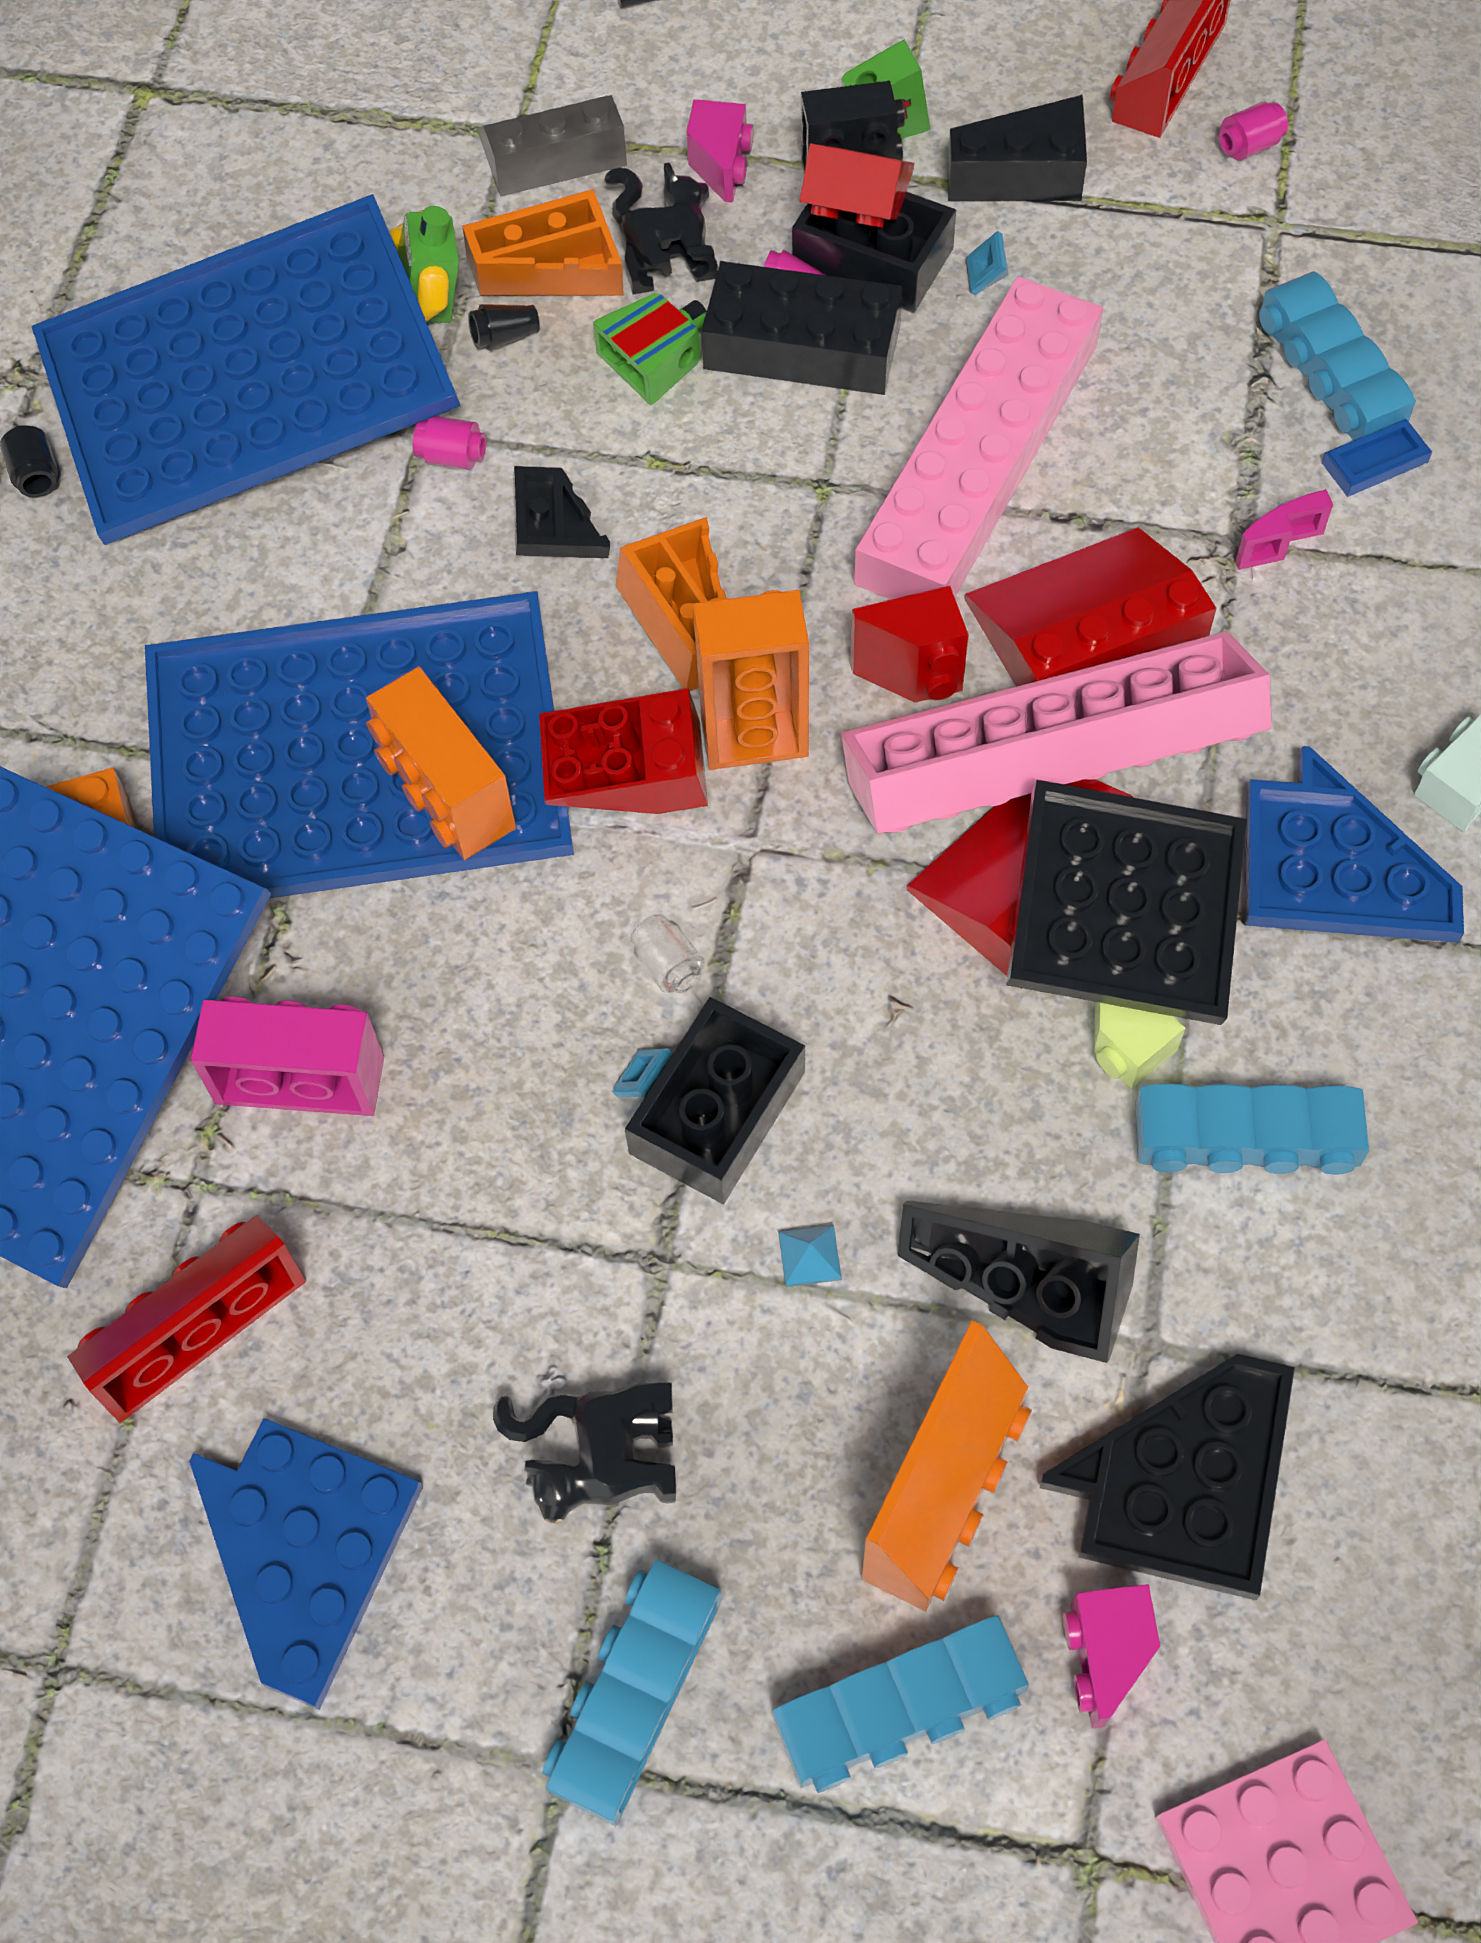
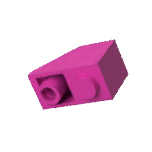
(717, 143)
(1114, 1644)

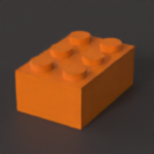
(440, 764)

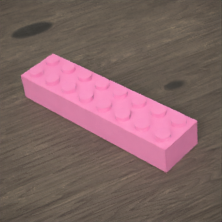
(979, 443)
(1056, 731)

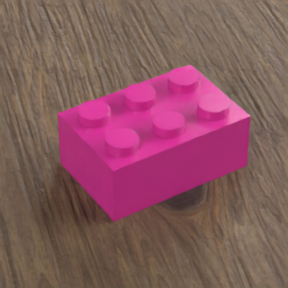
(288, 1056)

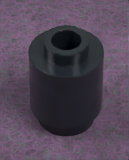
(29, 460)

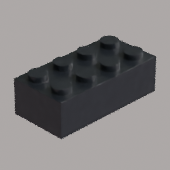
(802, 327)

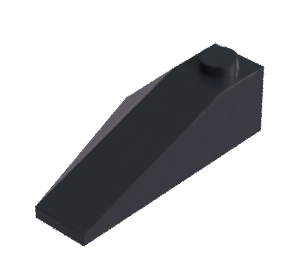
(1043, 1271)

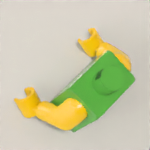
(429, 259)

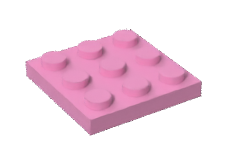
(1286, 1858)

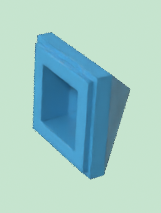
(987, 264)
(642, 1072)
(810, 1256)

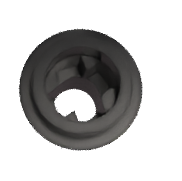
(501, 324)

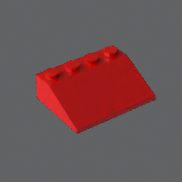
(1092, 608)
(979, 875)

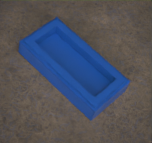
(1376, 457)

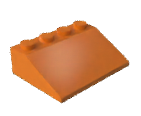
(946, 1472)

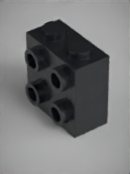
(853, 119)

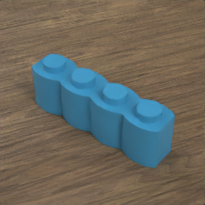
(1337, 357)
(1253, 1126)
(634, 1692)
(900, 1702)

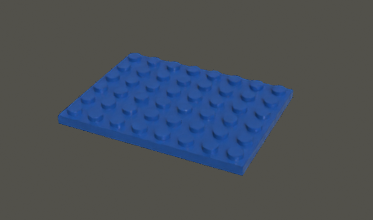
(241, 368)
(272, 759)
(99, 1006)

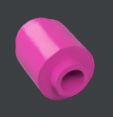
(1253, 130)
(449, 442)

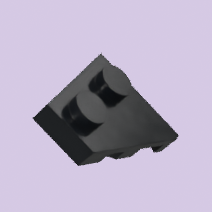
(552, 517)

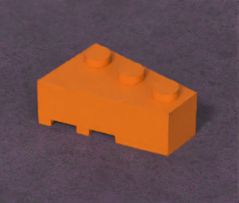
(546, 250)
(660, 584)

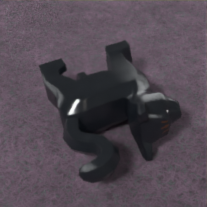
(662, 232)
(605, 1435)

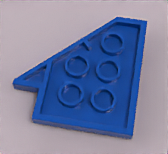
(1340, 865)
(302, 1549)

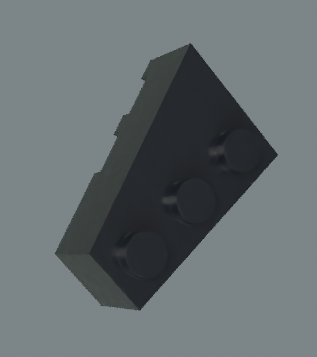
(1020, 155)

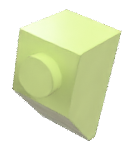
(1133, 1041)

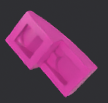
(1270, 535)

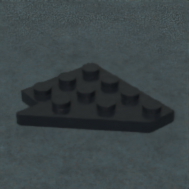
(1188, 1480)

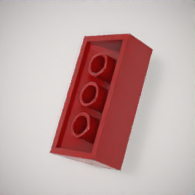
(1166, 63)
(186, 1318)

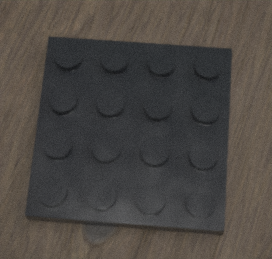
(1128, 902)

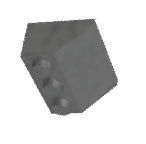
(554, 145)

